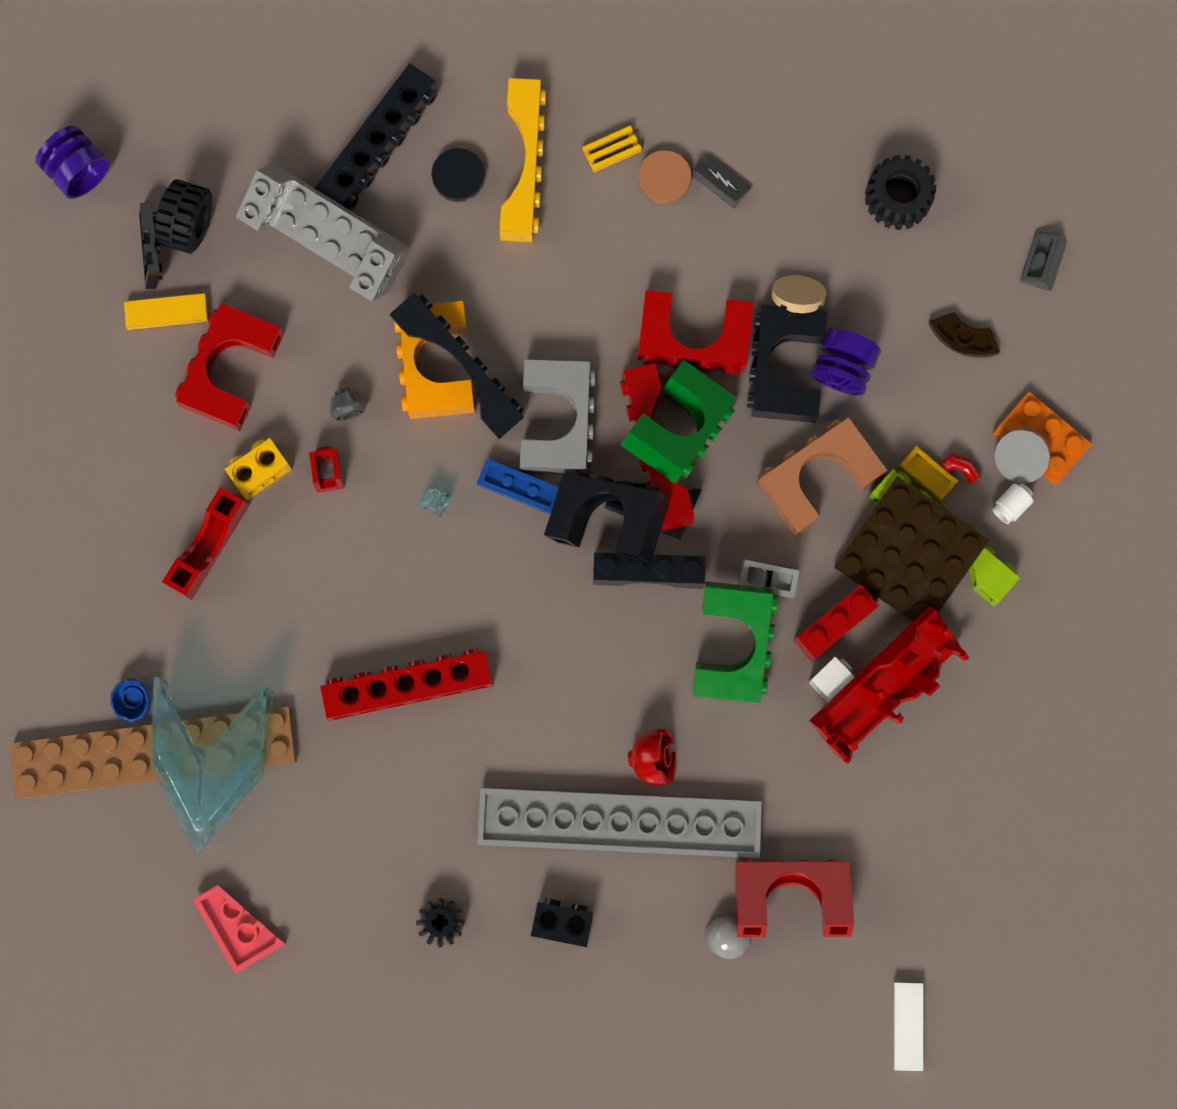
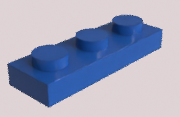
(518, 486)

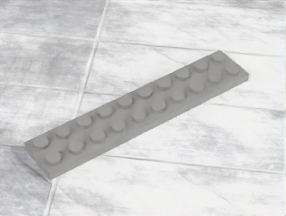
(619, 823)

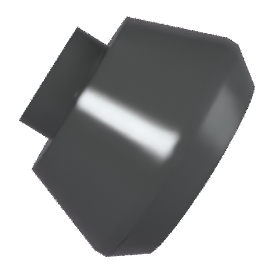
(346, 405)

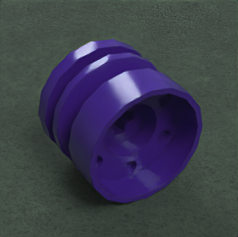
(72, 162)
(846, 361)

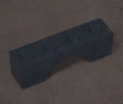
(668, 570)

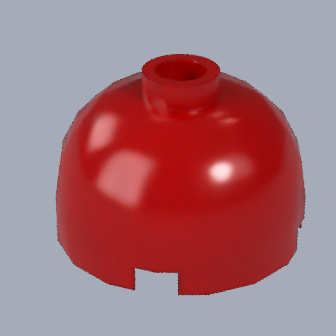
(653, 758)

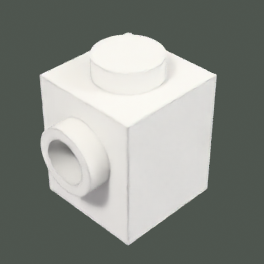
(832, 678)

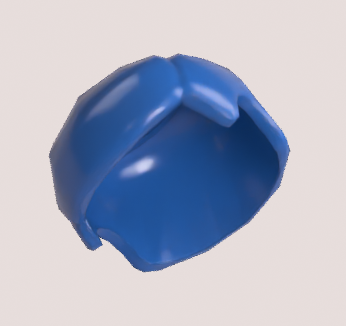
(131, 699)

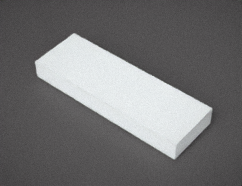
(907, 1026)

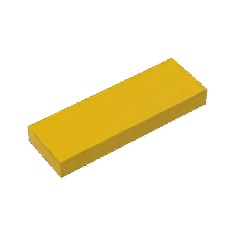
(166, 311)

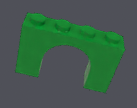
(674, 453)
(744, 679)

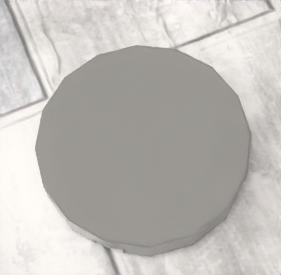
(1022, 455)

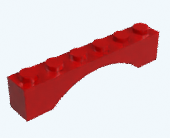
(644, 393)

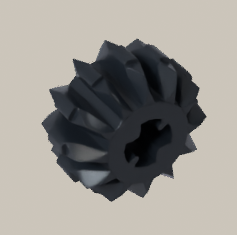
(434, 915)

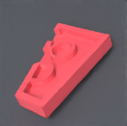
(235, 930)

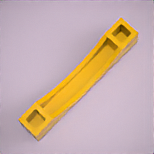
(517, 213)

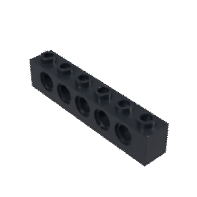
(410, 82)

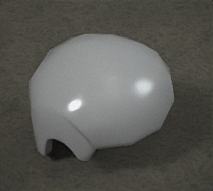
(723, 939)

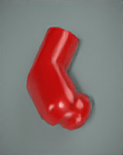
(961, 463)

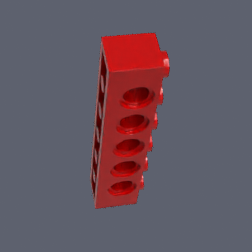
(477, 678)

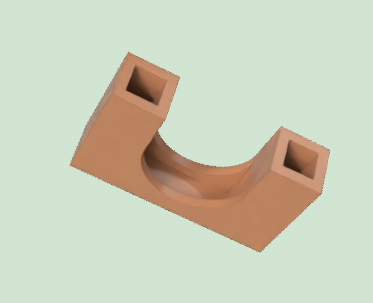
(841, 444)

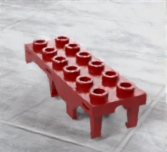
(893, 677)

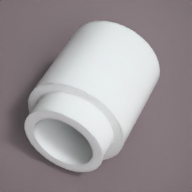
(1013, 503)

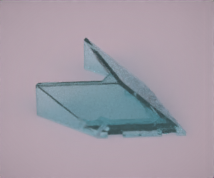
(207, 780)

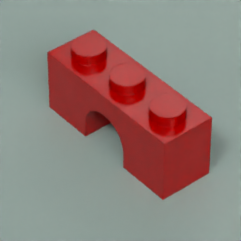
(836, 623)

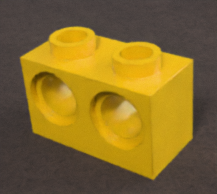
(262, 475)

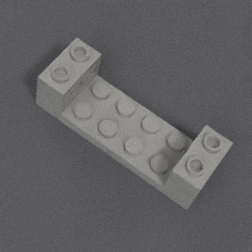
(325, 228)

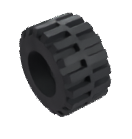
(906, 172)
(183, 216)

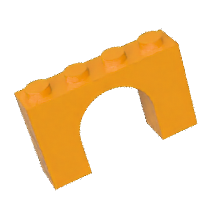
(424, 396)

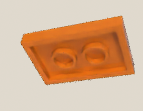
(1063, 441)

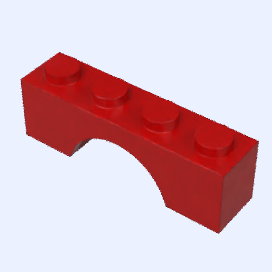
(217, 527)

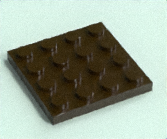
(911, 551)

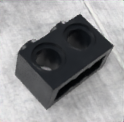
(560, 931)

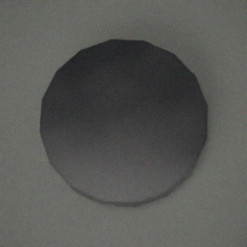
(458, 174)

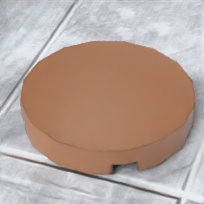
(664, 176)

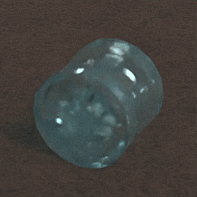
(436, 500)

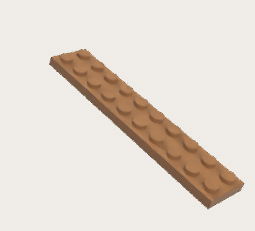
(122, 755)

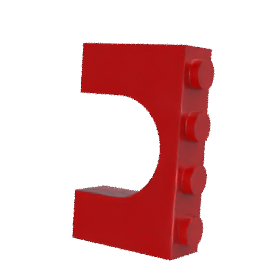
(226, 330)
(660, 346)
(826, 880)

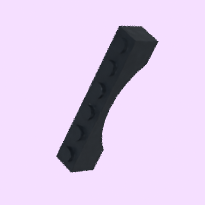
(419, 322)

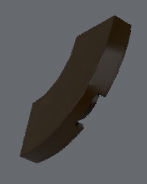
(962, 338)

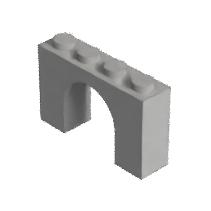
(571, 381)

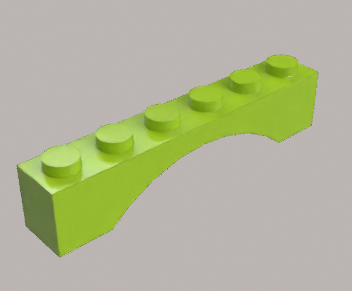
(987, 574)

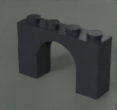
(769, 396)
(581, 495)

